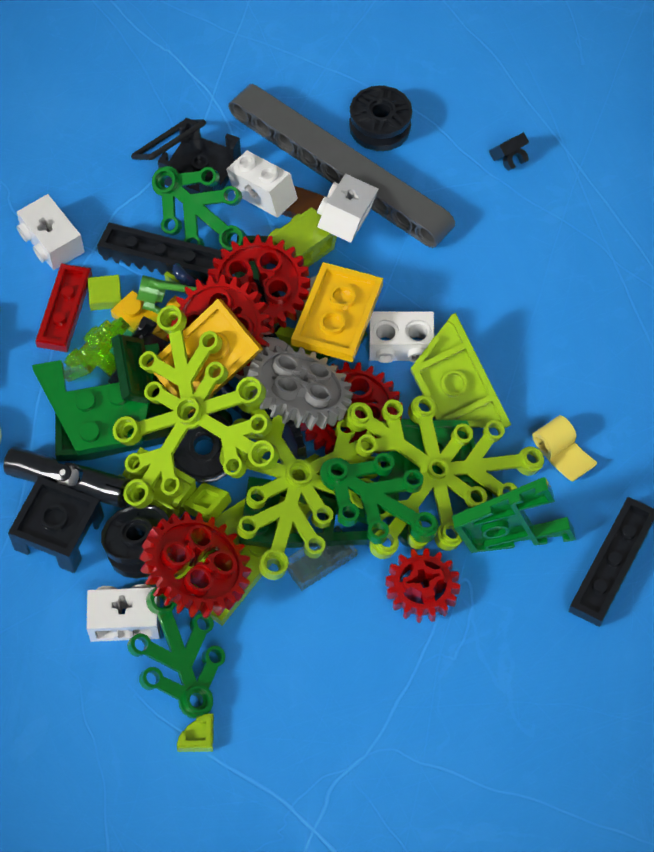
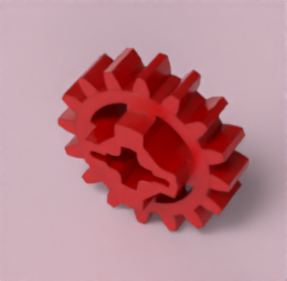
(410, 592)

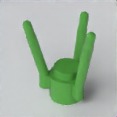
(153, 291)

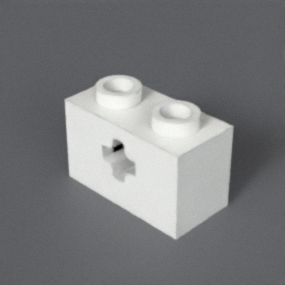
(262, 183)
(346, 207)
(50, 232)
(105, 614)

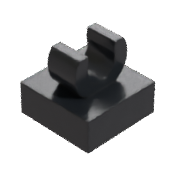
(510, 148)

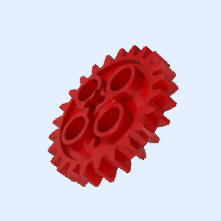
(287, 276)
(237, 298)
(375, 391)
(216, 587)

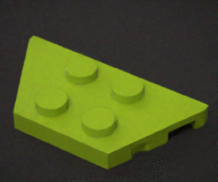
(456, 380)

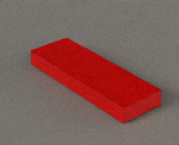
(63, 308)

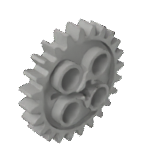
(301, 387)

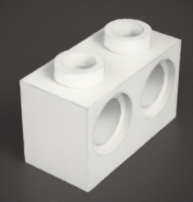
(400, 329)

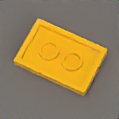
(337, 312)
(236, 351)

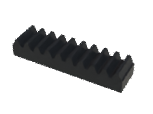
(155, 251)
(613, 562)

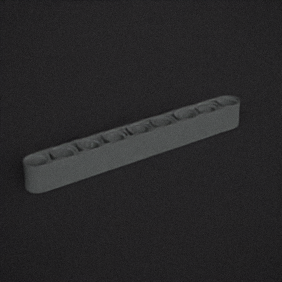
(333, 159)

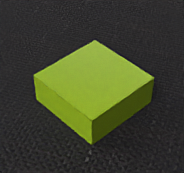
(104, 292)
(208, 501)

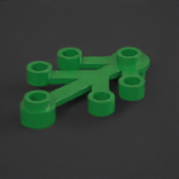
(195, 204)
(376, 495)
(179, 659)

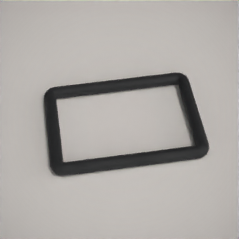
(138, 155)

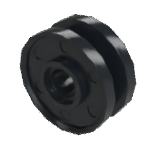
(380, 118)
(201, 467)
(124, 538)

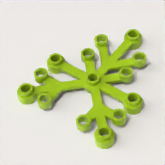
(232, 437)
(475, 466)
(289, 510)

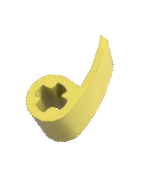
(558, 445)

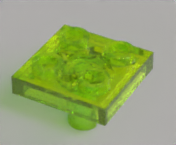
(95, 350)

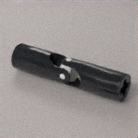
(95, 483)

